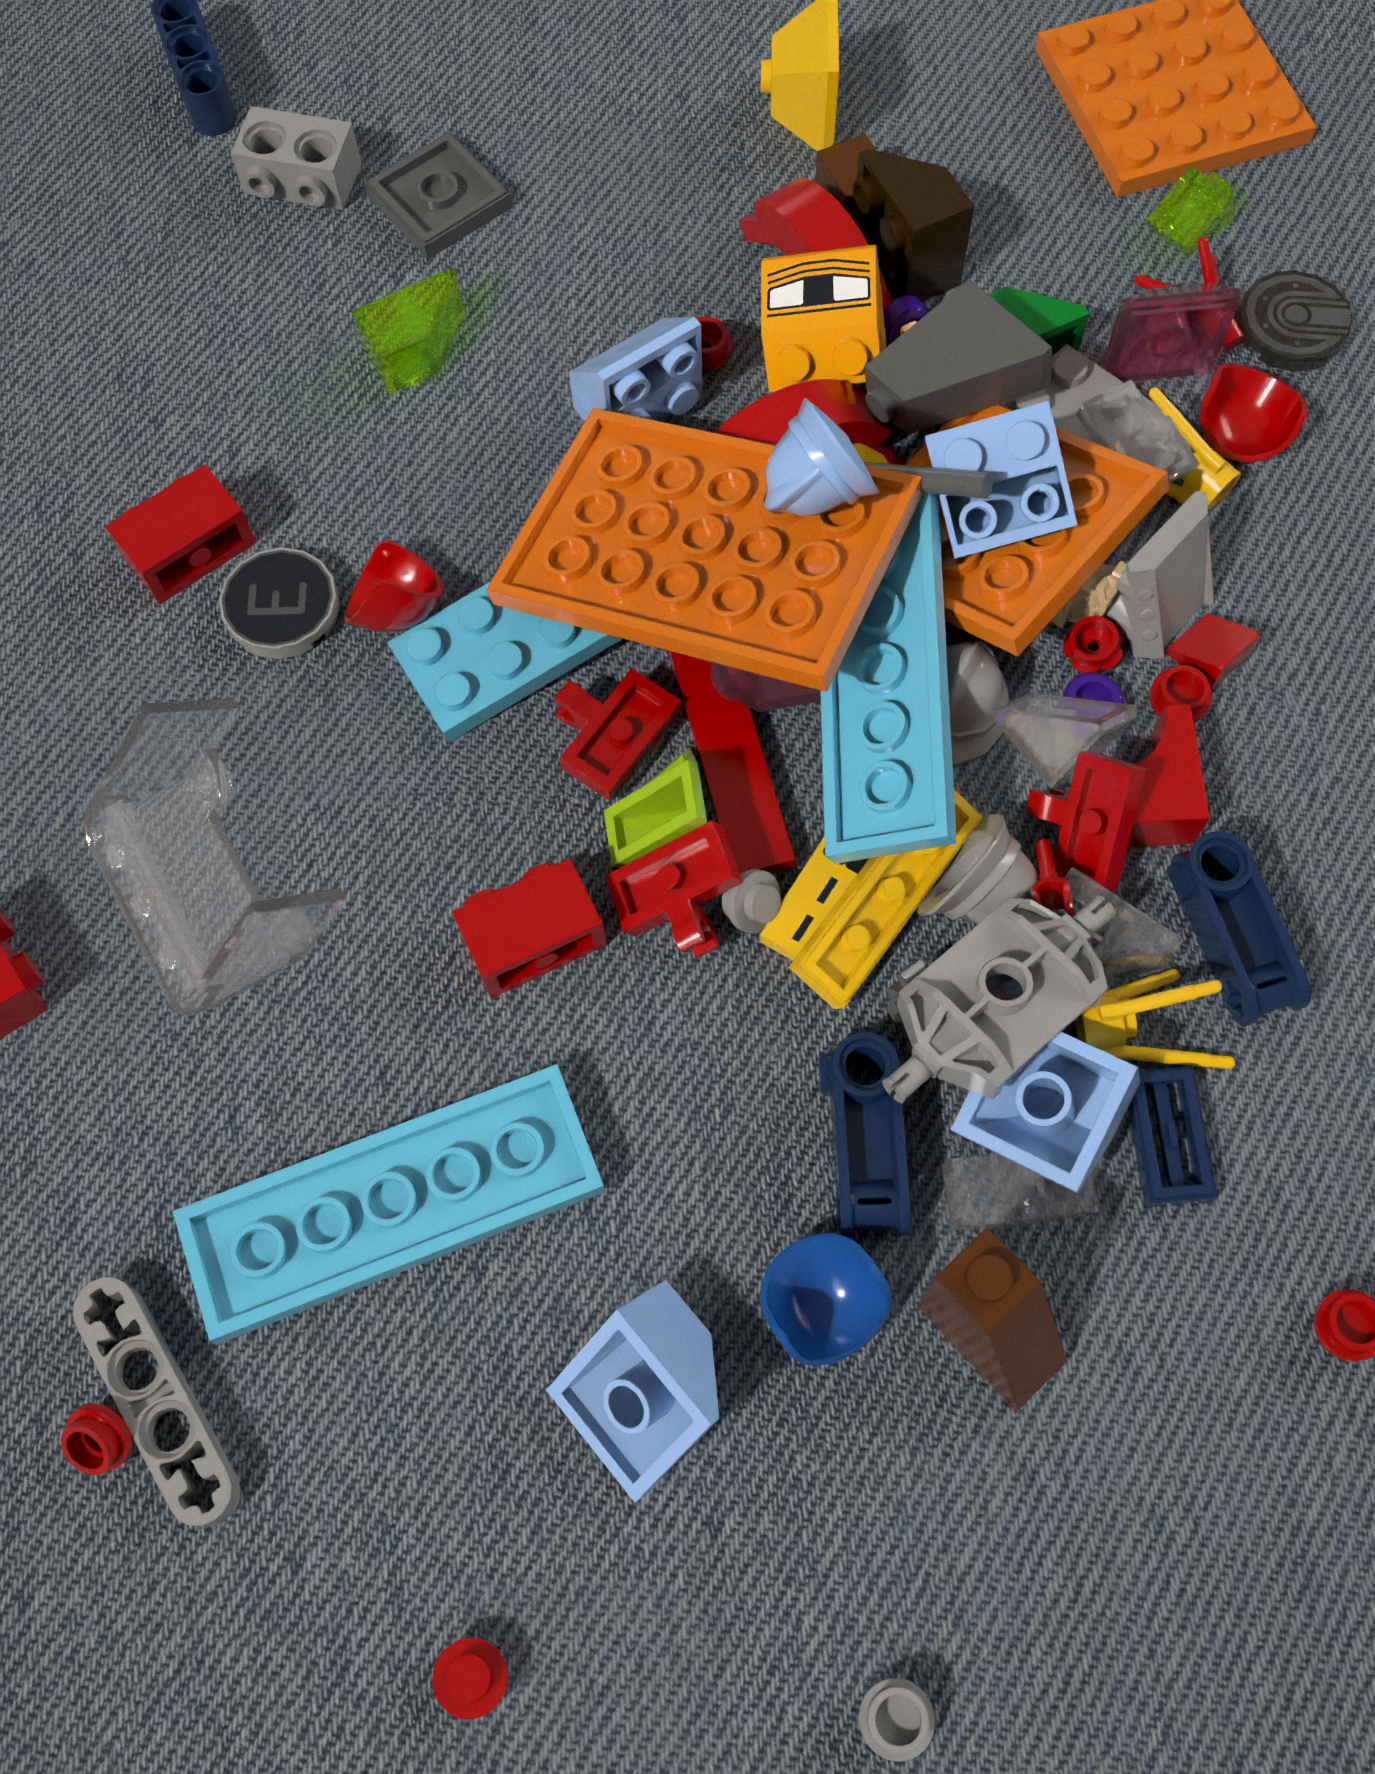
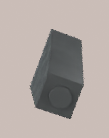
(956, 363)

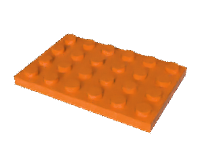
(672, 548)

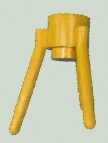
(1212, 475)
(1115, 1020)

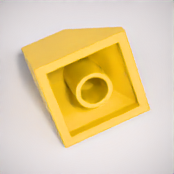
(805, 74)

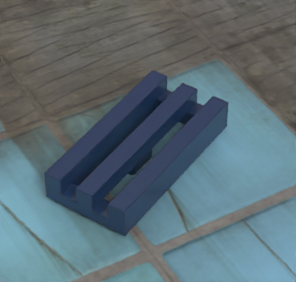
(1176, 1193)

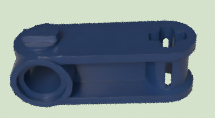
(1239, 928)
(867, 1137)

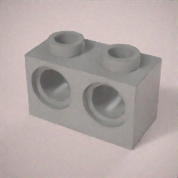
(296, 157)

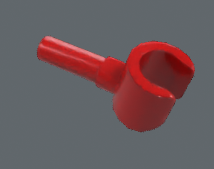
(1051, 889)

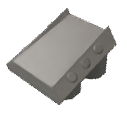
(1166, 581)

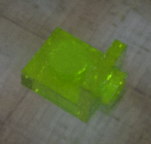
(1192, 210)

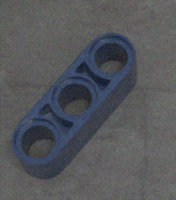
(195, 65)

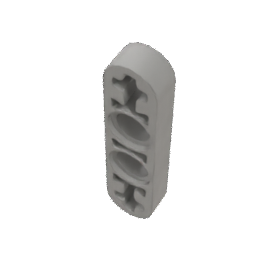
(146, 1406)

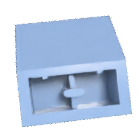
(646, 374)
(1027, 473)

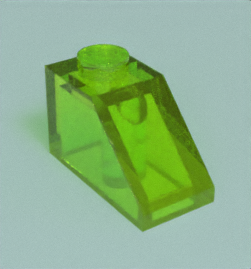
(411, 329)

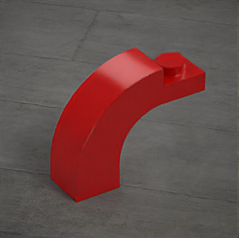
(804, 220)
(841, 401)

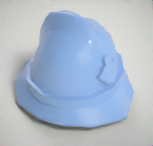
(815, 467)

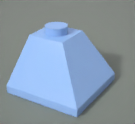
(1054, 1111)
(642, 1388)

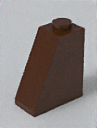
(996, 1318)

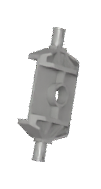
(983, 1040)

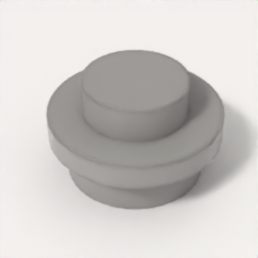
(752, 902)
(896, 1719)

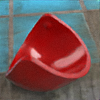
(1250, 413)
(393, 590)

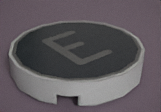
(279, 602)

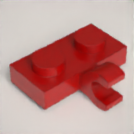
(613, 732)
(1093, 816)
(673, 885)

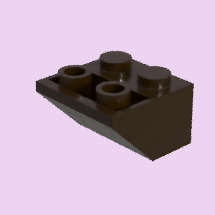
(915, 220)

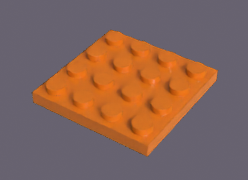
(1173, 90)
(1020, 586)

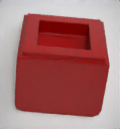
(1214, 647)

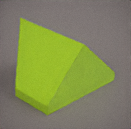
(656, 812)

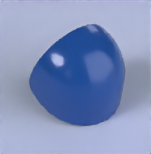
(824, 1298)

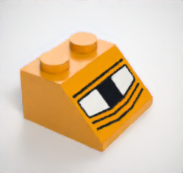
(821, 315)

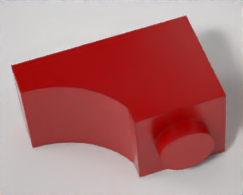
(1173, 791)

